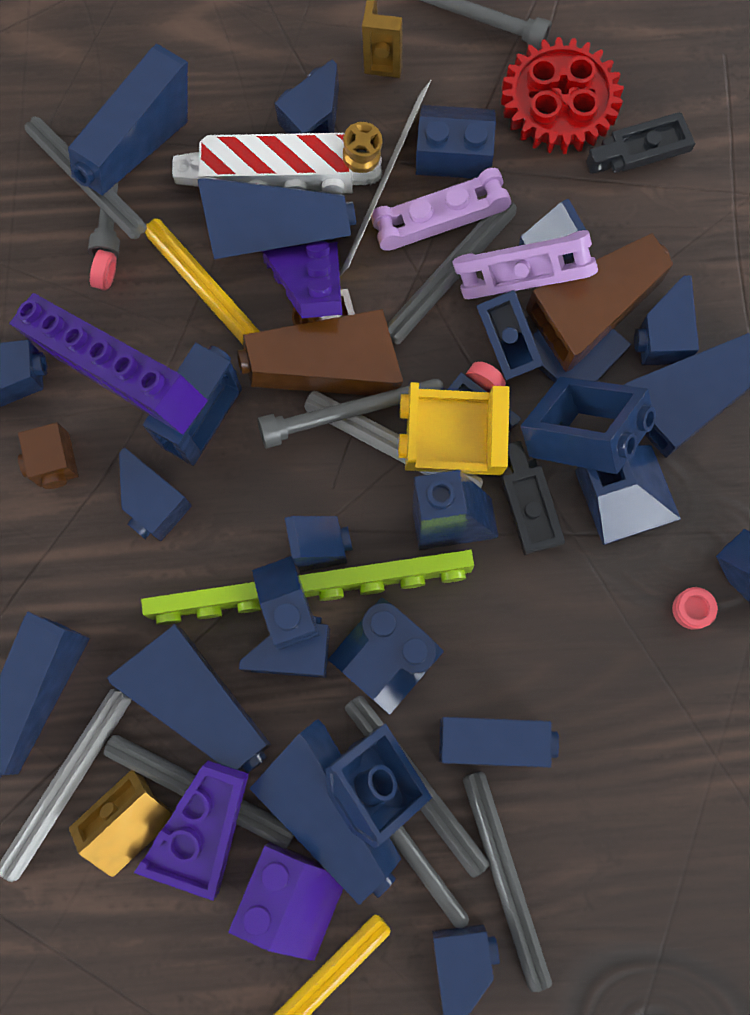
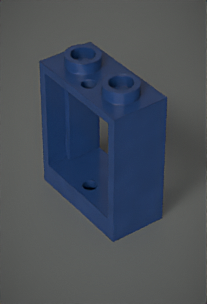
(217, 381)
(551, 438)
(497, 742)

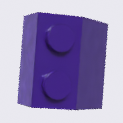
(287, 904)

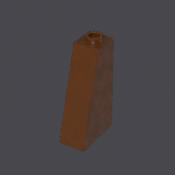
(583, 311)
(324, 356)

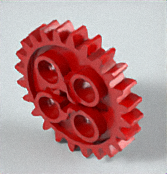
(561, 95)

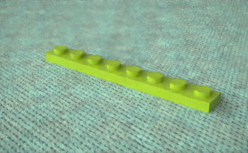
(326, 584)

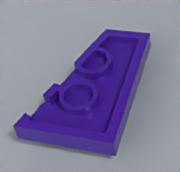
(309, 277)
(199, 834)

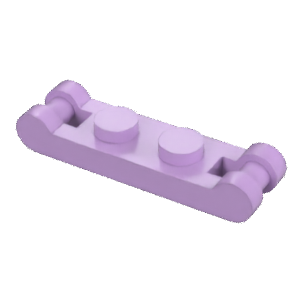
(441, 210)
(526, 266)

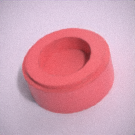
(103, 270)
(485, 375)
(695, 608)

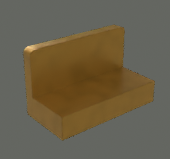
(381, 42)
(120, 824)

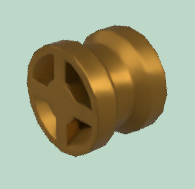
(362, 137)

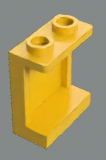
(455, 430)

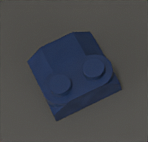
(386, 655)
(375, 787)

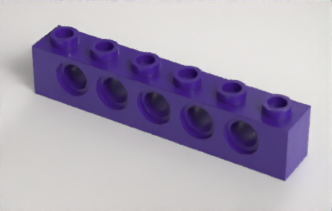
(110, 363)

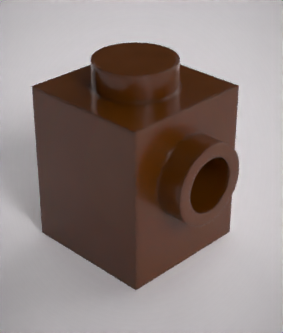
(47, 456)

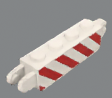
(281, 160)

